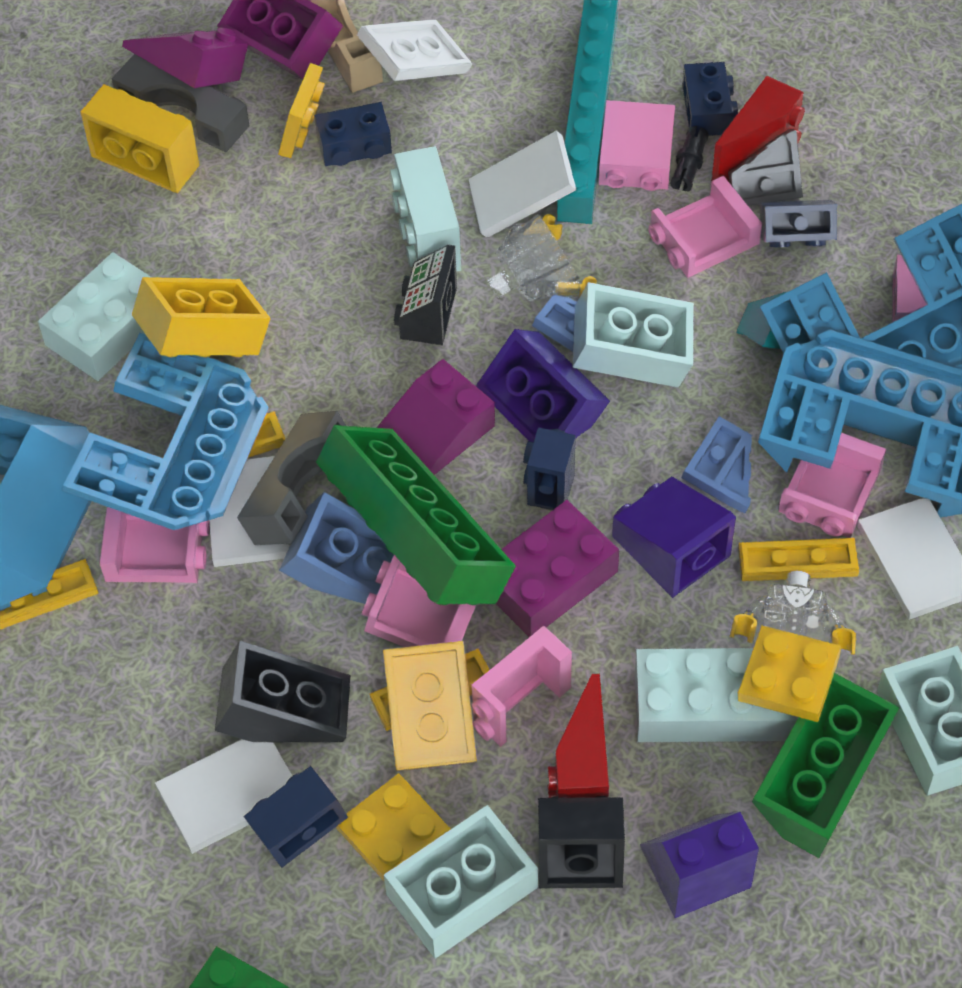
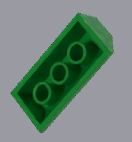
(823, 765)

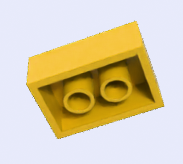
(140, 138)
(200, 316)

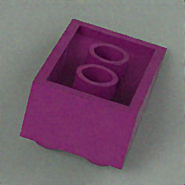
(195, 56)
(441, 416)

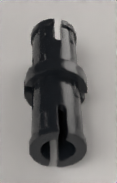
(689, 159)

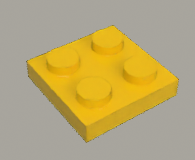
(302, 111)
(789, 673)
(391, 825)

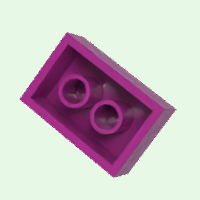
(283, 31)
(555, 567)

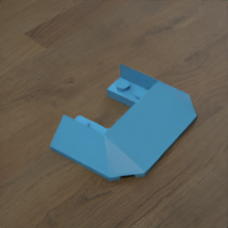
(931, 332)
(876, 391)
(204, 455)
(34, 511)

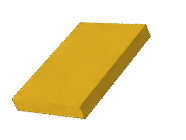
(429, 706)

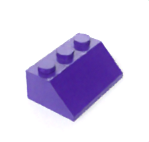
(540, 387)

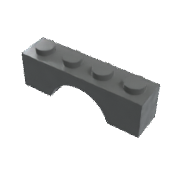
(218, 117)
(272, 509)

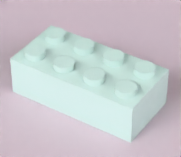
(695, 698)

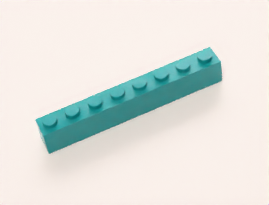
(588, 108)

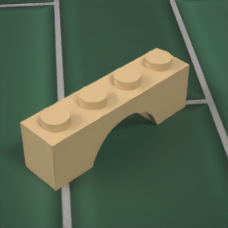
(349, 53)

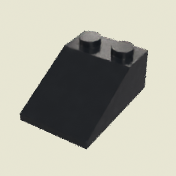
(281, 698)

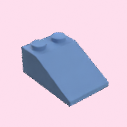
(336, 551)

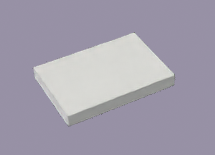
(414, 49)
(522, 184)
(228, 537)
(915, 556)
(220, 789)

